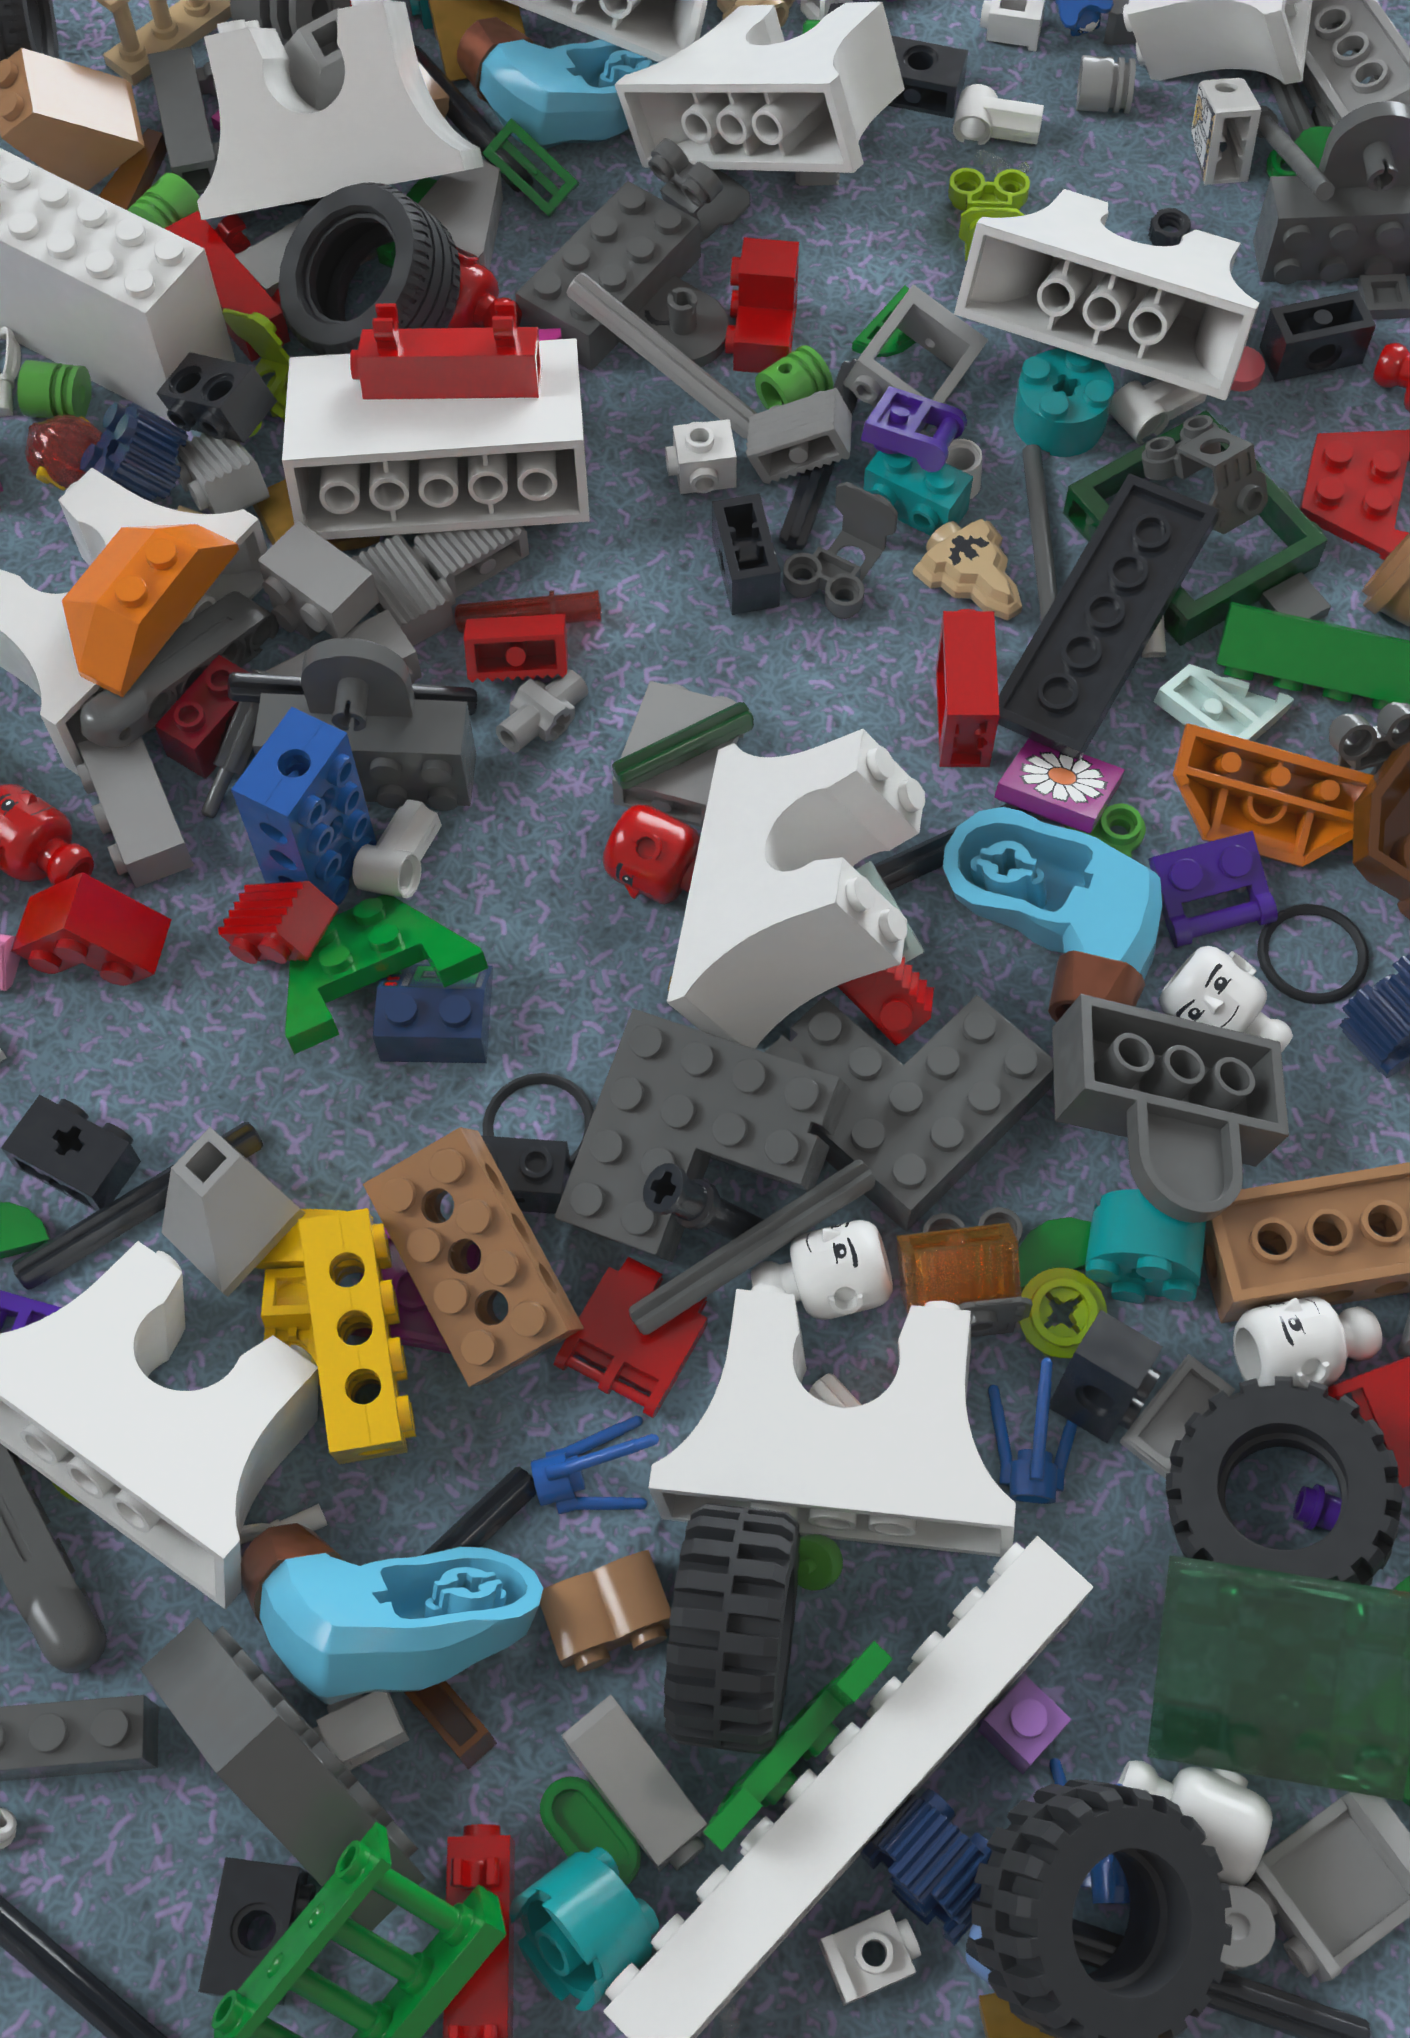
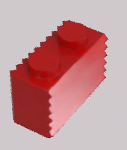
(516, 647)
(277, 922)
(893, 1000)

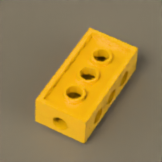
(332, 1250)

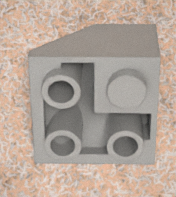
(317, 61)
(224, 1211)

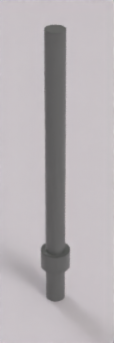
(1293, 155)
(1040, 527)

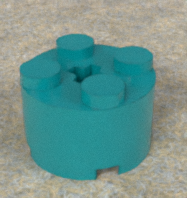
(1062, 402)
(1143, 1250)
(583, 1927)

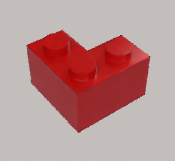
(763, 303)
(91, 926)

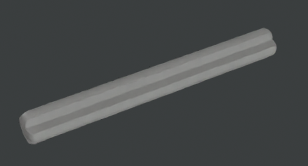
(660, 352)

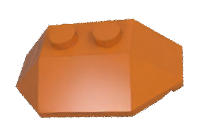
(139, 597)
(1287, 799)

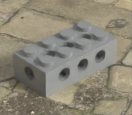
(1377, 53)

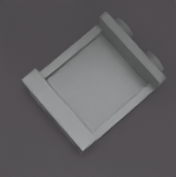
(686, 787)
(1338, 1883)

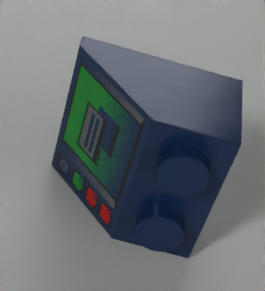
(432, 1023)

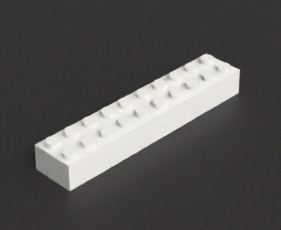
(844, 1807)

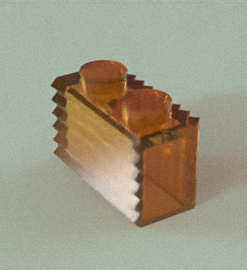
(959, 1265)

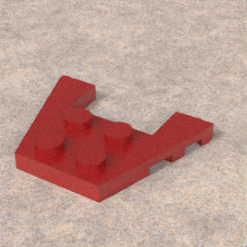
(1358, 486)

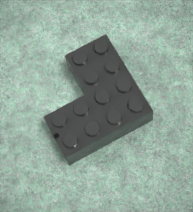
(690, 1101)
(927, 1118)
(273, 1757)

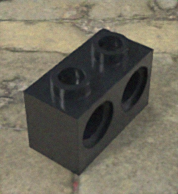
(216, 397)

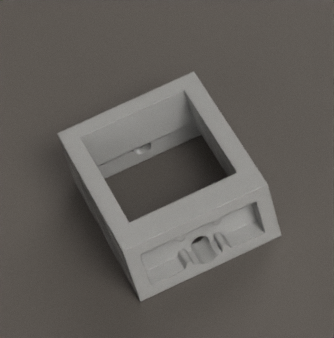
(930, 327)

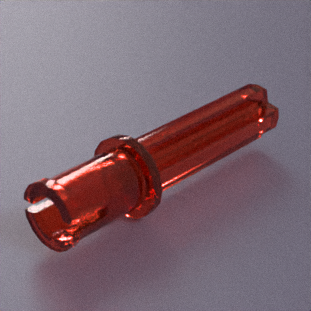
(575, 606)

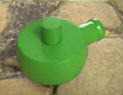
(818, 1562)

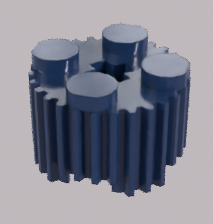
(137, 451)
(1381, 1020)
(930, 1862)

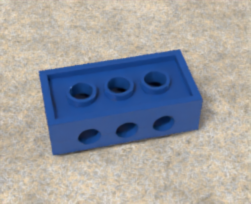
(305, 805)

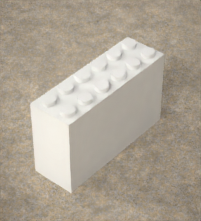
(102, 285)
(433, 461)

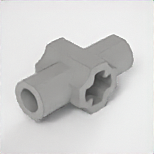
(541, 710)

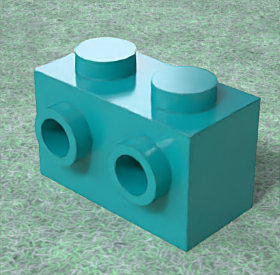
(919, 496)

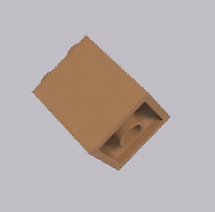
(68, 116)

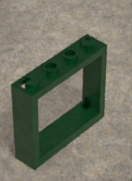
(1189, 618)

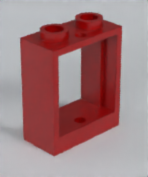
(967, 688)

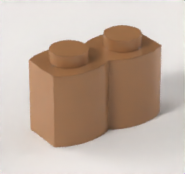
(606, 1611)

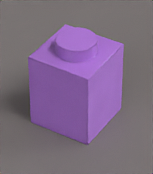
(1024, 1724)

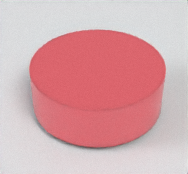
(1249, 370)

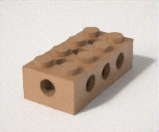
(1289, 1219)
(436, 1252)

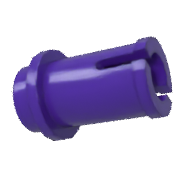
(1316, 1508)

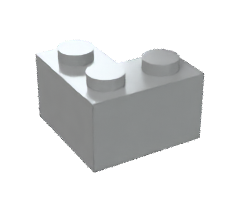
(315, 584)

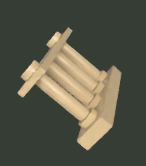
(169, 30)

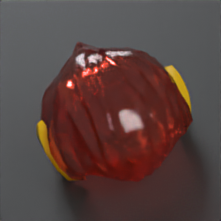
(57, 448)

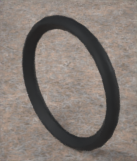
(1307, 997)
(532, 1079)

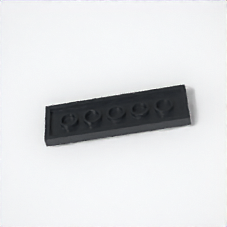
(1104, 615)

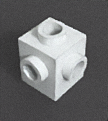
(702, 456)

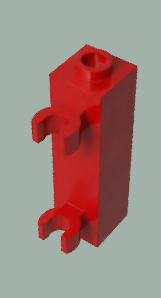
(233, 282)
(447, 360)
(486, 2000)

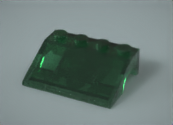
(1283, 1677)

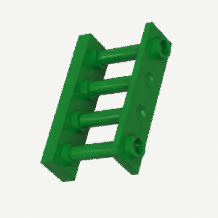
(425, 1979)

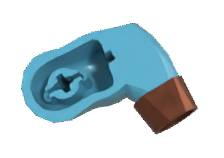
(550, 93)
(1062, 895)
(384, 1621)

